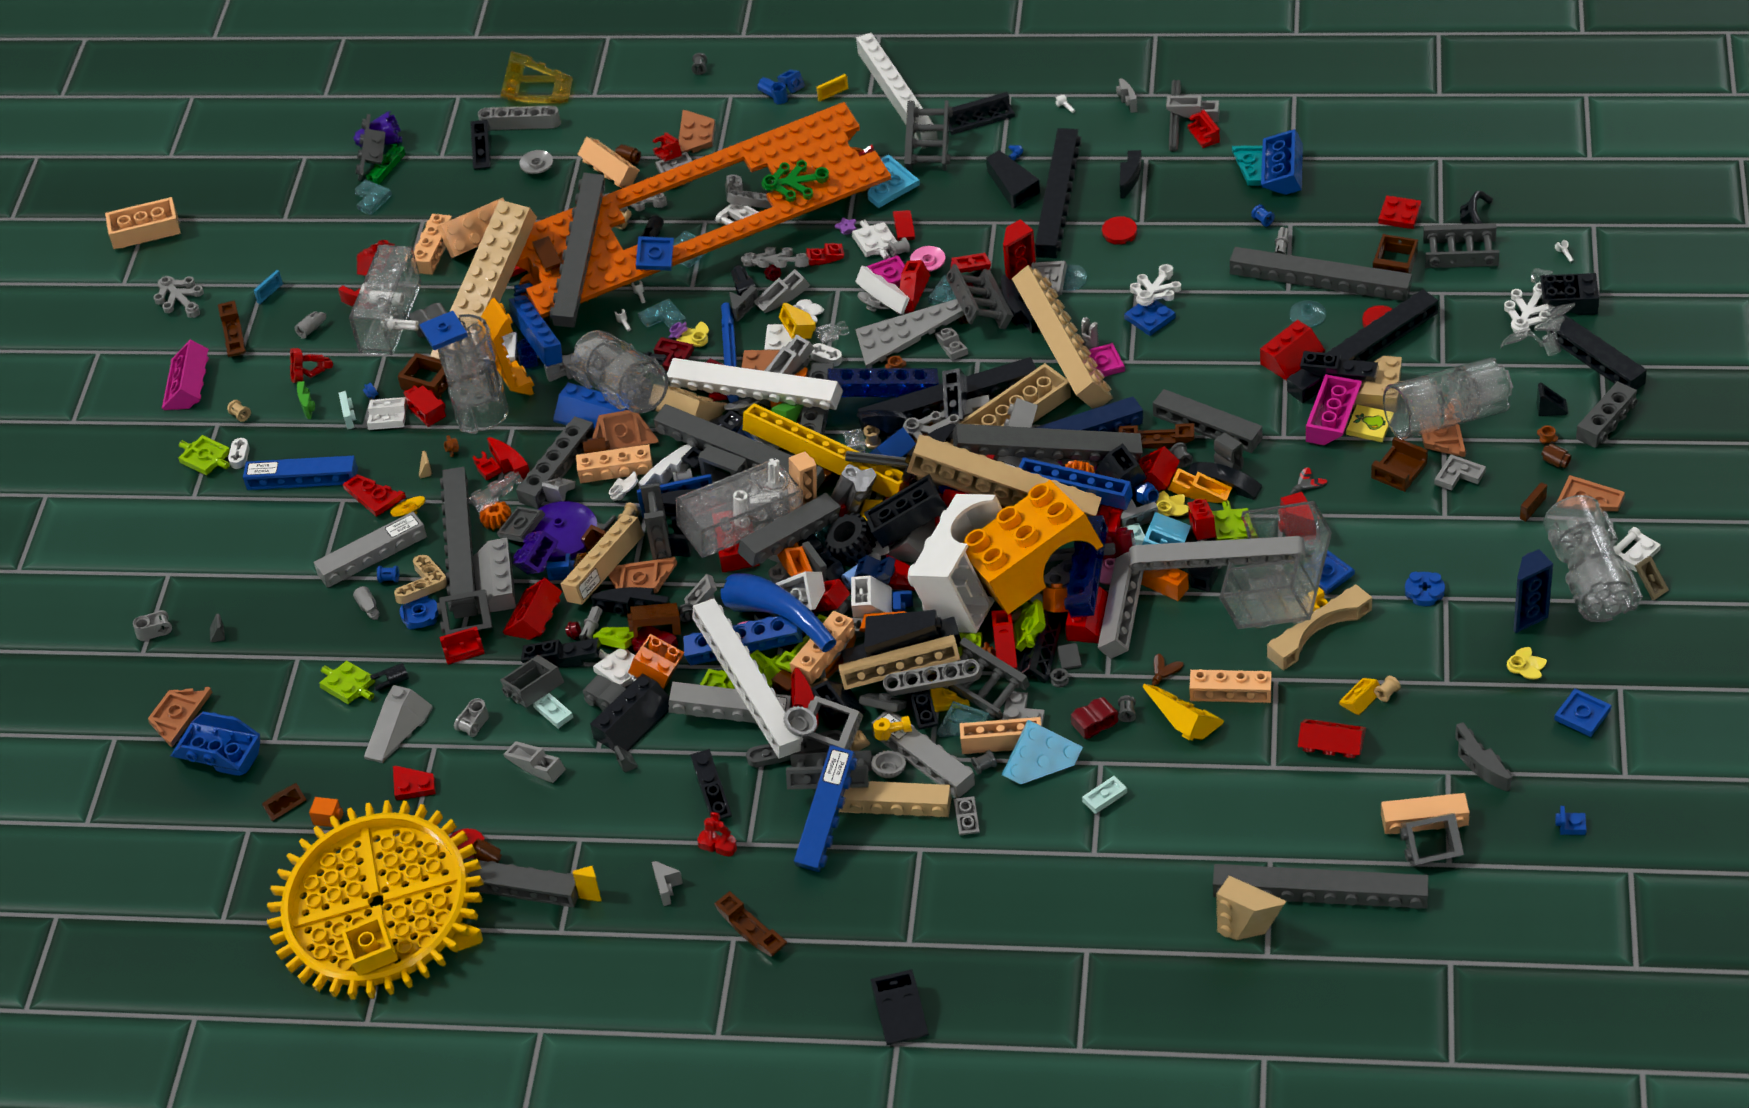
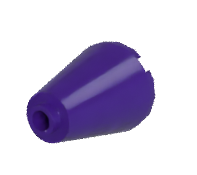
(385, 123)

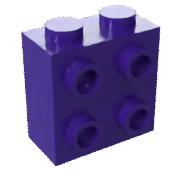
(535, 552)

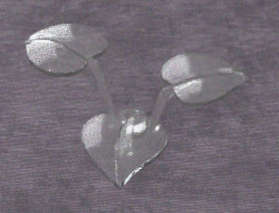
(1553, 324)

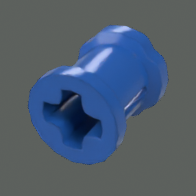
(1263, 214)
(388, 574)

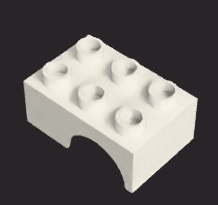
(943, 570)

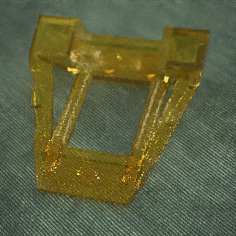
(515, 76)

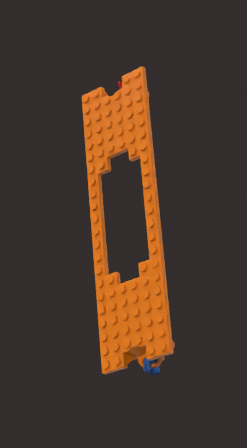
(817, 139)

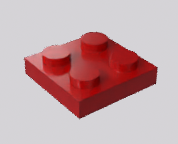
(1399, 212)

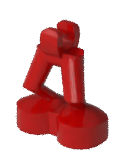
(296, 367)
(710, 841)

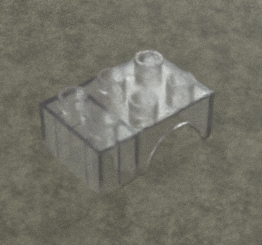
(1280, 589)

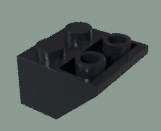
(835, 692)

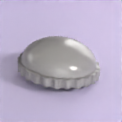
(800, 721)
(888, 764)

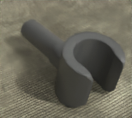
(605, 527)

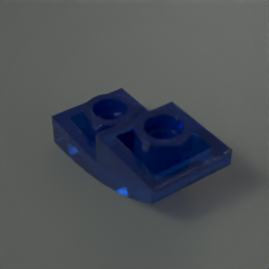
(527, 355)

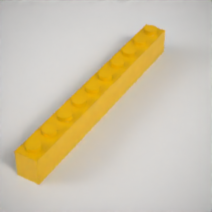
(822, 449)

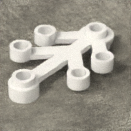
(1147, 297)
(1522, 322)

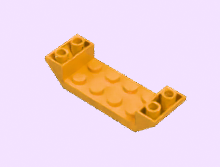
(511, 372)

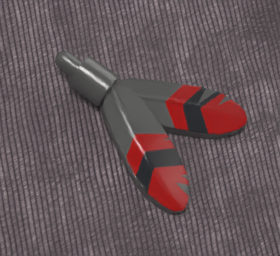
(1305, 483)

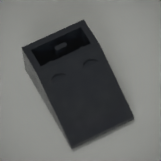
(1572, 288)
(1121, 465)
(899, 1007)

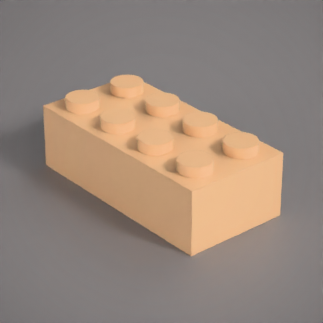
(142, 223)
(467, 230)

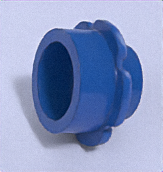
(370, 390)

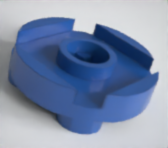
(1434, 585)
(419, 620)

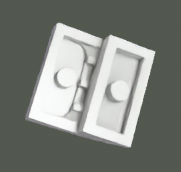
(387, 413)

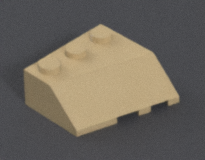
(1372, 392)
(691, 403)
(1245, 910)

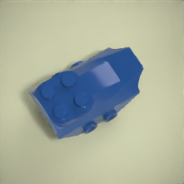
(219, 742)

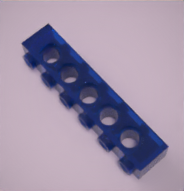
(882, 381)
(1086, 572)

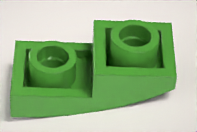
(305, 399)

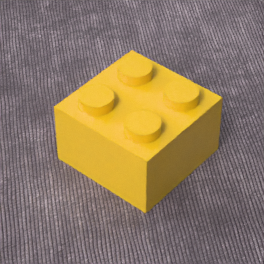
(369, 945)

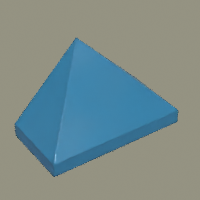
(268, 286)

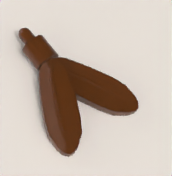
(1163, 671)

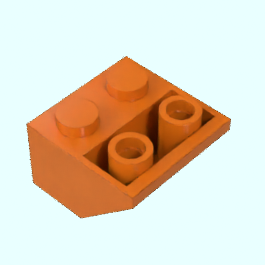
(656, 660)

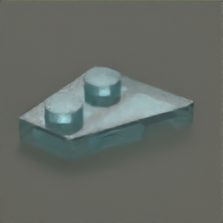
(958, 714)

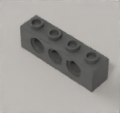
(1606, 414)

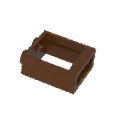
(1391, 244)
(407, 380)

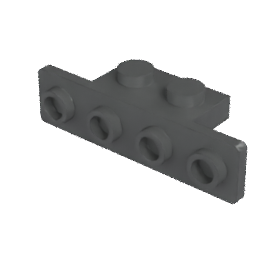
(372, 147)

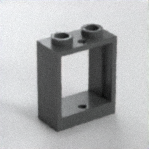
(716, 457)
(484, 606)
(537, 667)
(1452, 835)

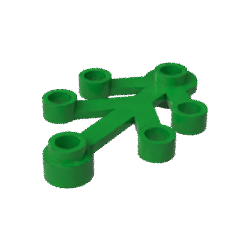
(774, 182)

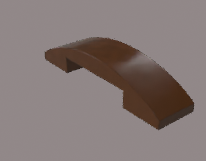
(232, 328)
(1159, 438)
(748, 926)

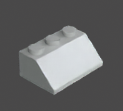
(806, 587)

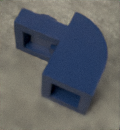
(878, 569)

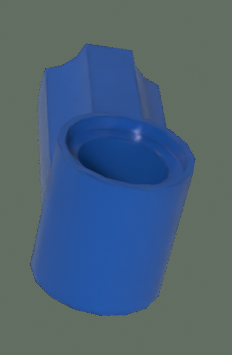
(776, 90)

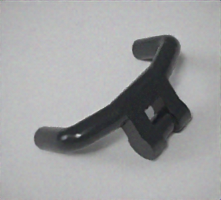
(1469, 210)

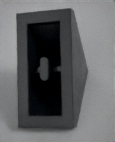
(1549, 402)
(680, 545)

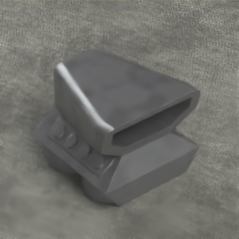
(853, 487)

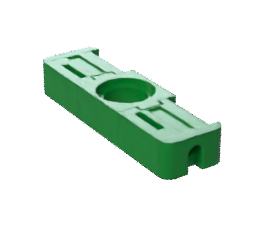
(392, 157)

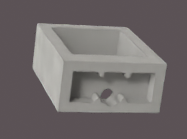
(849, 730)

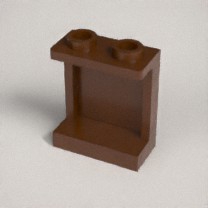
(1400, 464)
(654, 615)

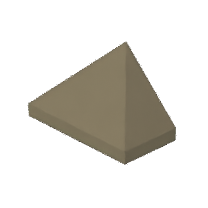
(1651, 577)

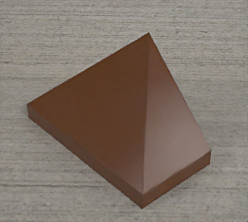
(283, 801)

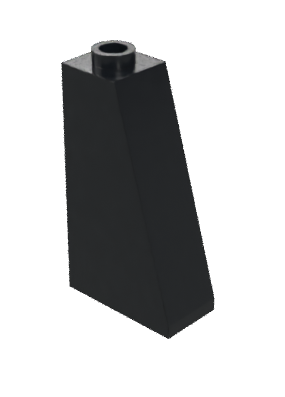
(1012, 179)
(900, 630)

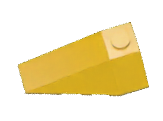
(1183, 714)

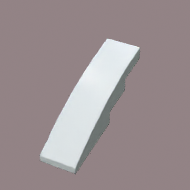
(882, 290)
(663, 470)

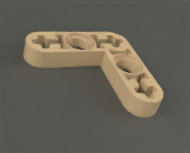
(427, 582)

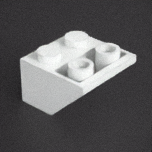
(869, 596)

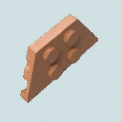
(696, 132)
(624, 430)
(1445, 440)
(643, 574)
(177, 712)

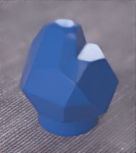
(1146, 493)

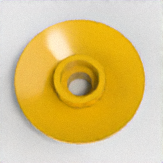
(408, 506)

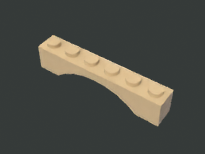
(1346, 607)

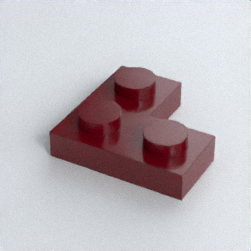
(673, 349)

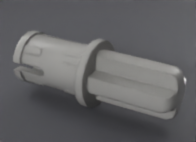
(1282, 241)
(591, 623)

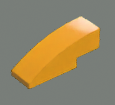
(1199, 487)

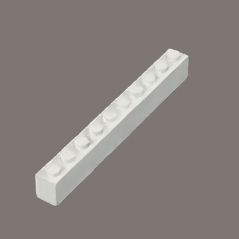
(891, 82)
(754, 384)
(745, 676)

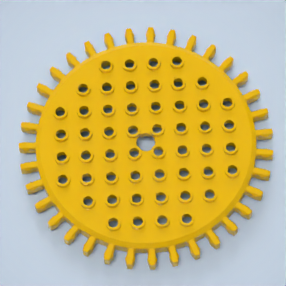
(322, 858)

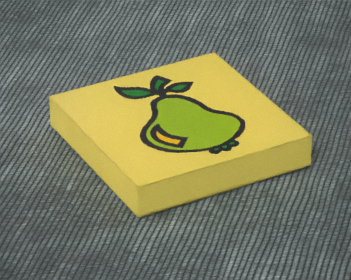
(1368, 424)

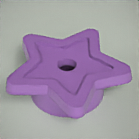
(846, 226)
(677, 329)

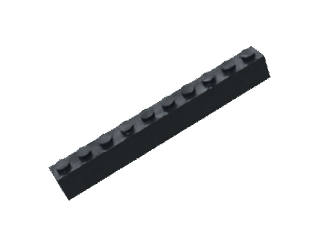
(1057, 193)
(1370, 340)
(988, 382)

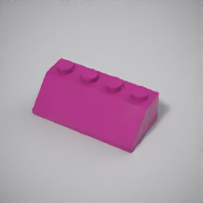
(186, 377)
(1331, 409)

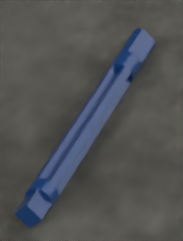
(729, 345)

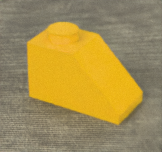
(797, 321)

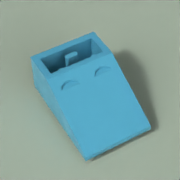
(1165, 530)

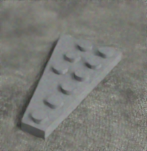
(900, 332)

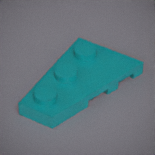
(1250, 163)

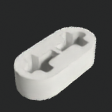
(826, 354)
(235, 452)

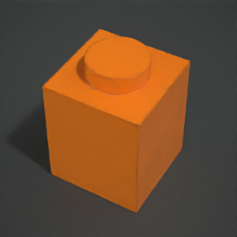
(1054, 598)
(323, 809)

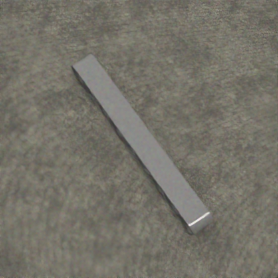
(1215, 553)

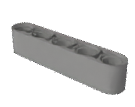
(521, 117)
(923, 674)

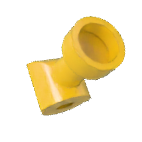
(884, 728)

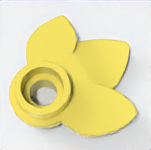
(696, 336)
(1171, 505)
(1526, 664)

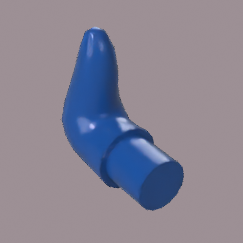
(1017, 151)

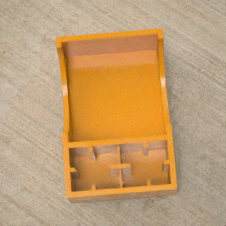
(1017, 544)

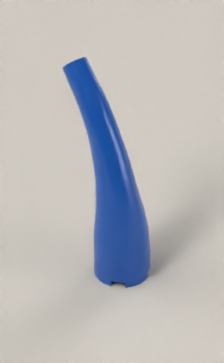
(756, 594)

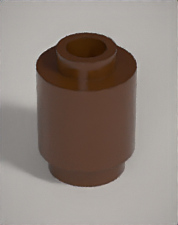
(629, 153)
(595, 445)
(1556, 456)
(486, 851)

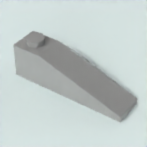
(399, 716)

